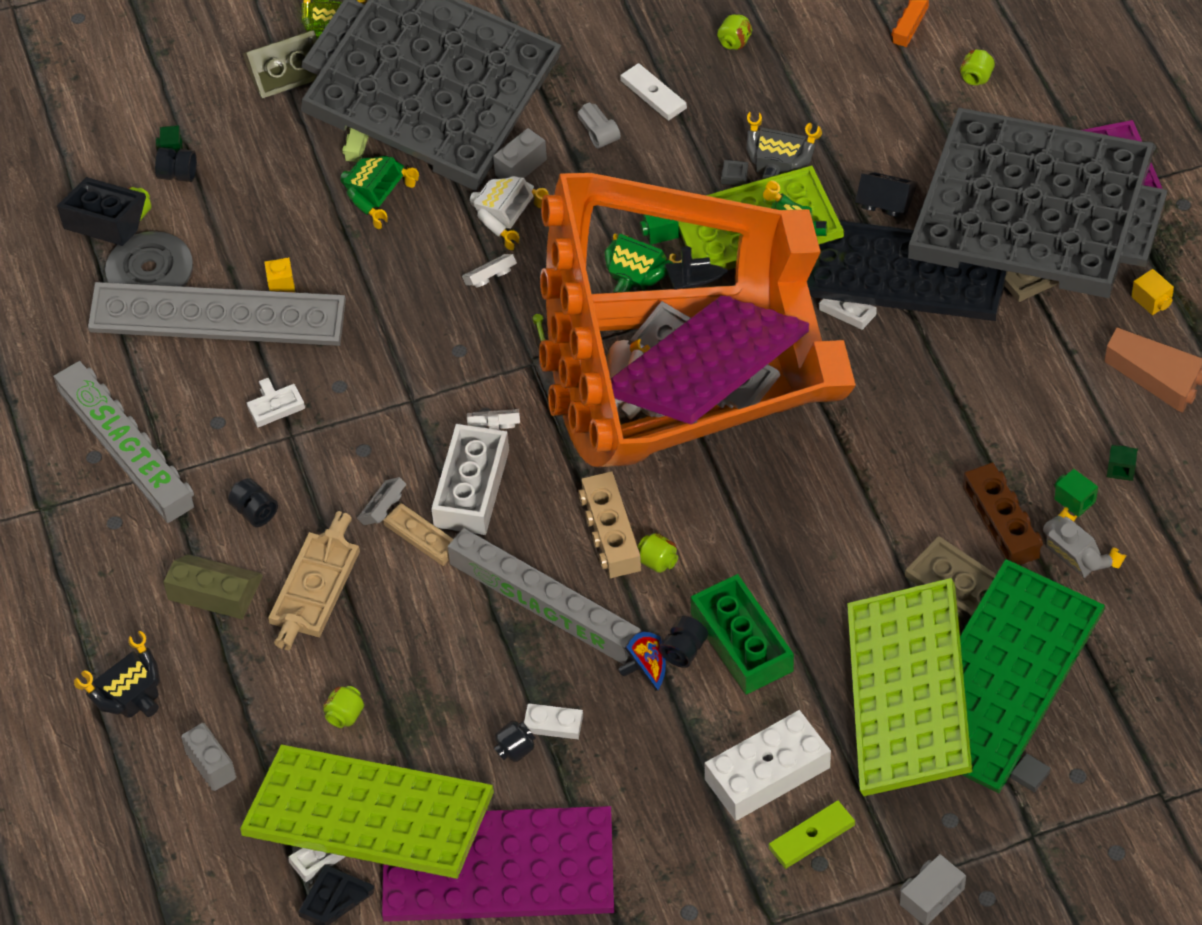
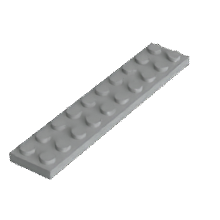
(217, 313)

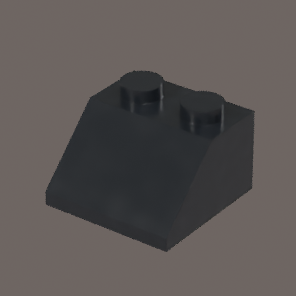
(885, 192)

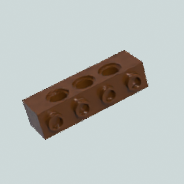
(979, 486)

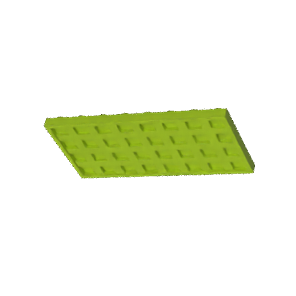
(908, 688)
(368, 811)

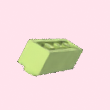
(355, 145)

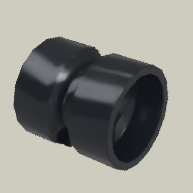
(174, 164)
(253, 502)
(683, 641)

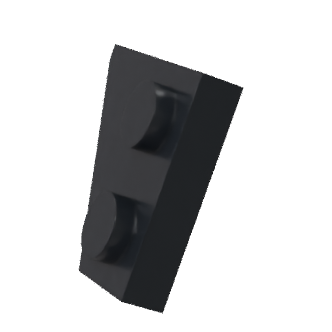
(333, 896)

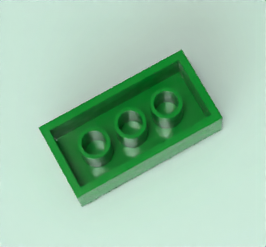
(742, 634)

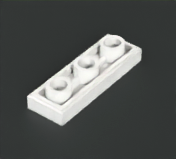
(653, 91)

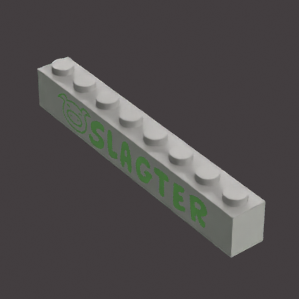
(124, 441)
(542, 595)

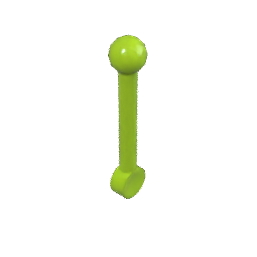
(538, 319)

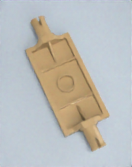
(314, 583)

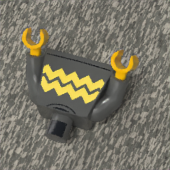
(779, 151)

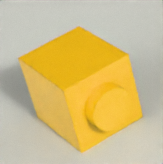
(280, 275)
(1152, 292)

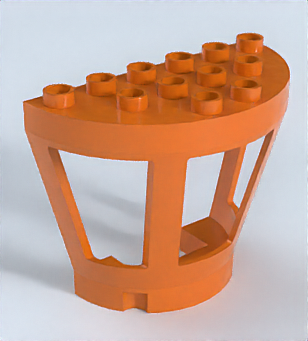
(771, 272)

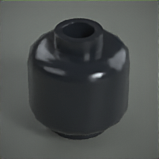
(514, 741)

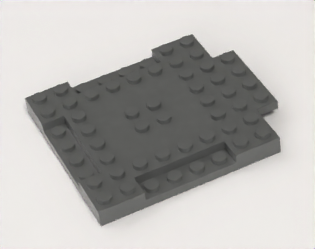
(427, 79)
(1039, 202)

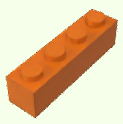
(909, 22)

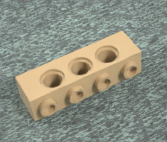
(604, 490)

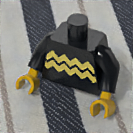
(127, 685)

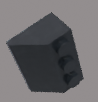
(102, 211)

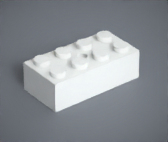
(470, 479)
(767, 765)

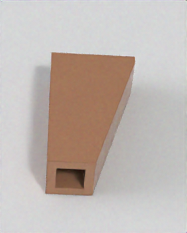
(1156, 367)

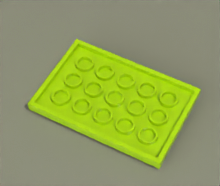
(798, 185)

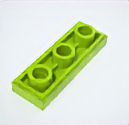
(824, 826)

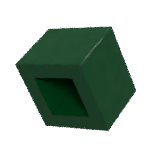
(170, 138)
(1122, 462)

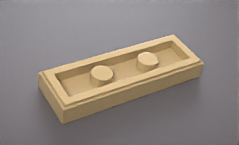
(419, 533)

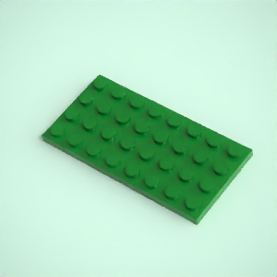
(1015, 663)

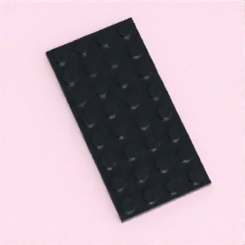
(874, 269)

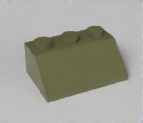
(279, 64)
(211, 585)

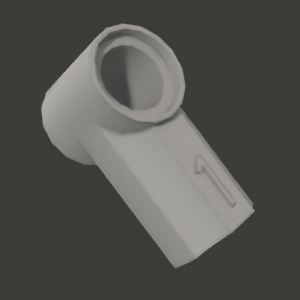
(600, 128)

